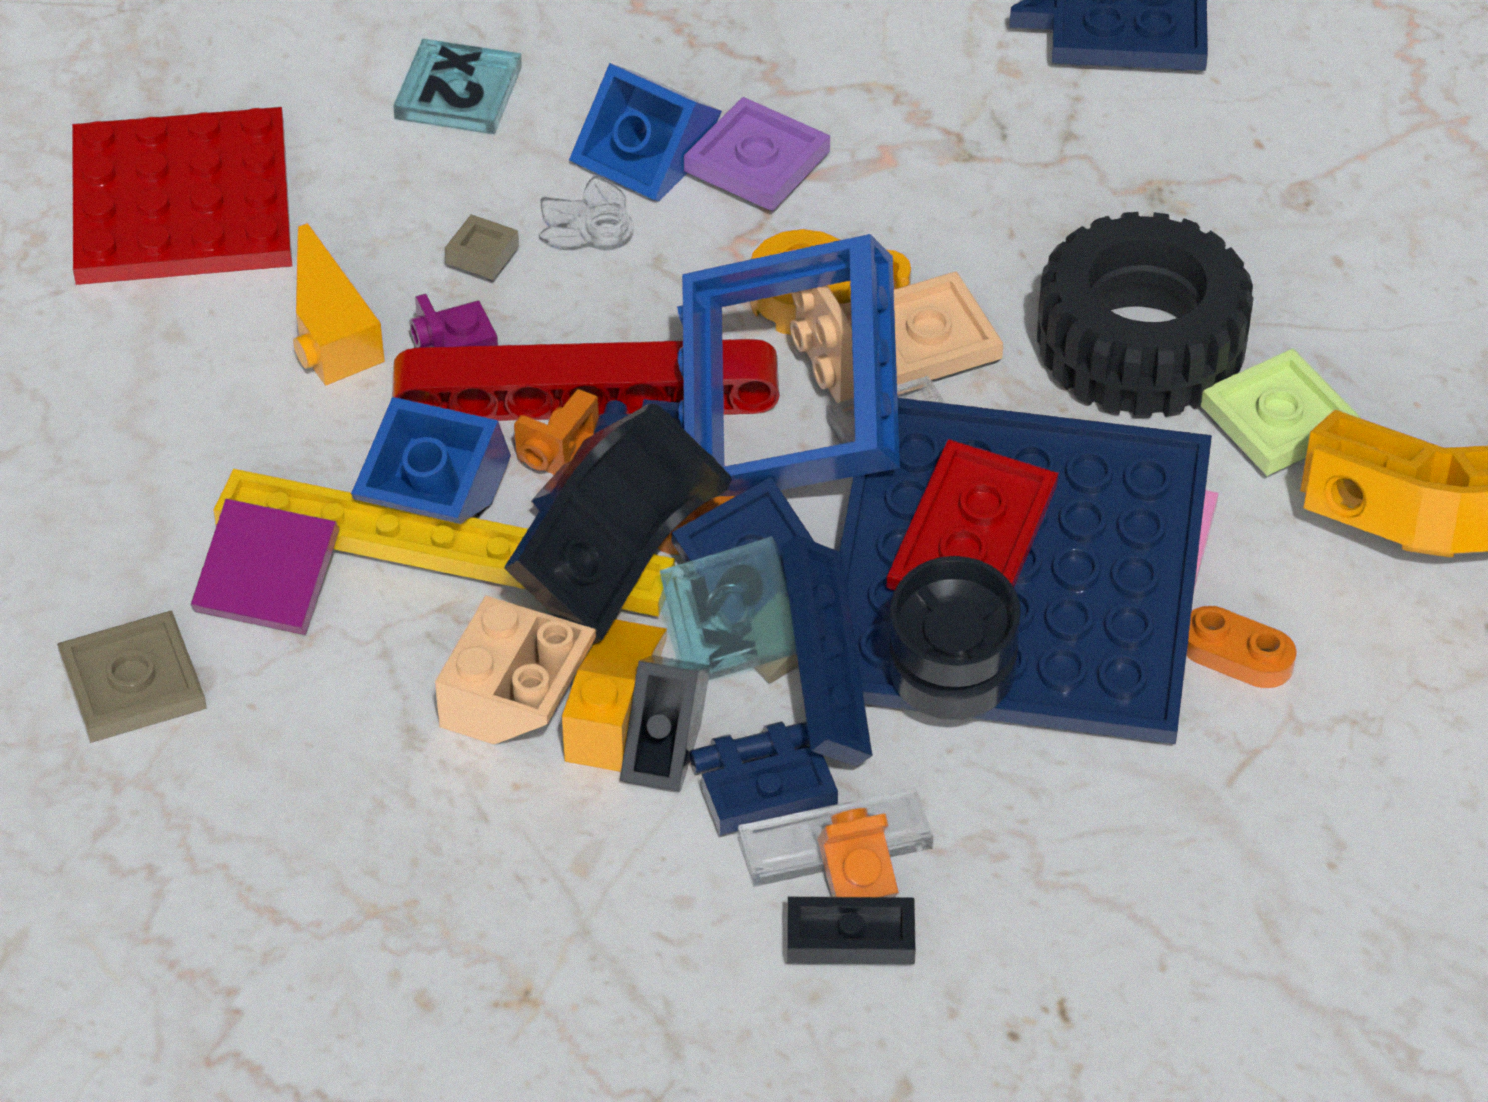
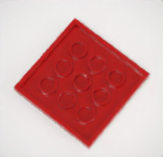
(180, 195)

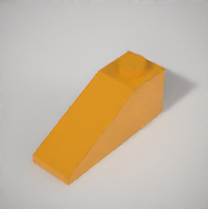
(333, 320)
(602, 695)

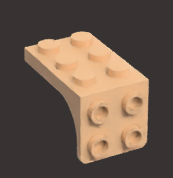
(935, 333)

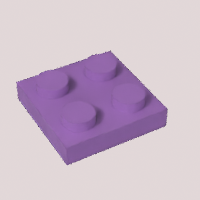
(757, 153)

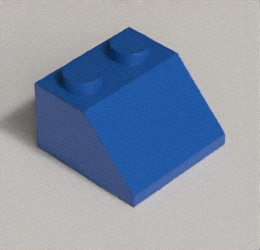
(641, 132)
(433, 462)

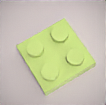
(1273, 409)

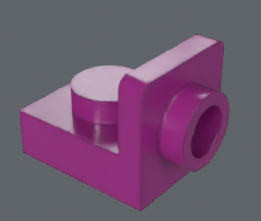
(451, 327)

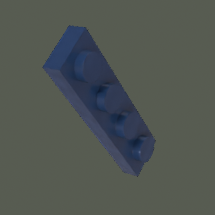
(826, 651)

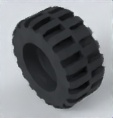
(1147, 265)

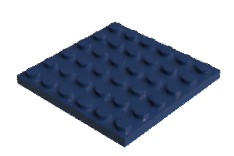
(1103, 580)

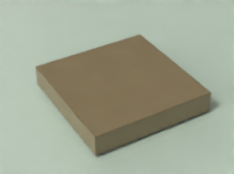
(131, 676)

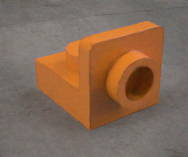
(554, 444)
(857, 855)

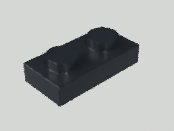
(851, 930)

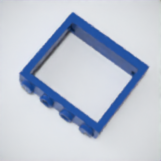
(700, 359)

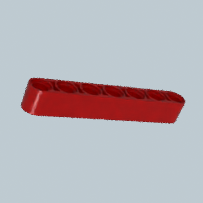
(539, 378)

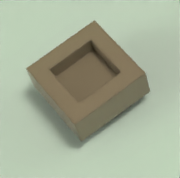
(481, 246)

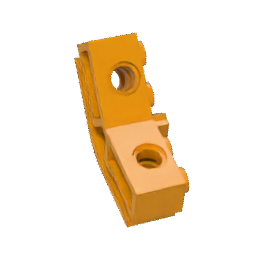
(1398, 486)

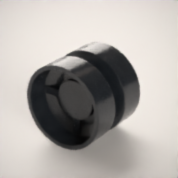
(954, 637)

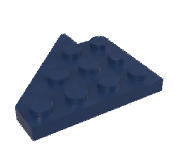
(1121, 31)

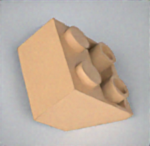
(509, 671)

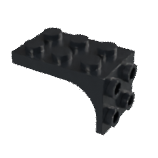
(612, 515)

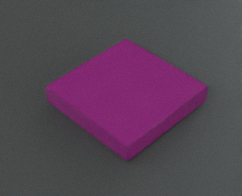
(265, 566)

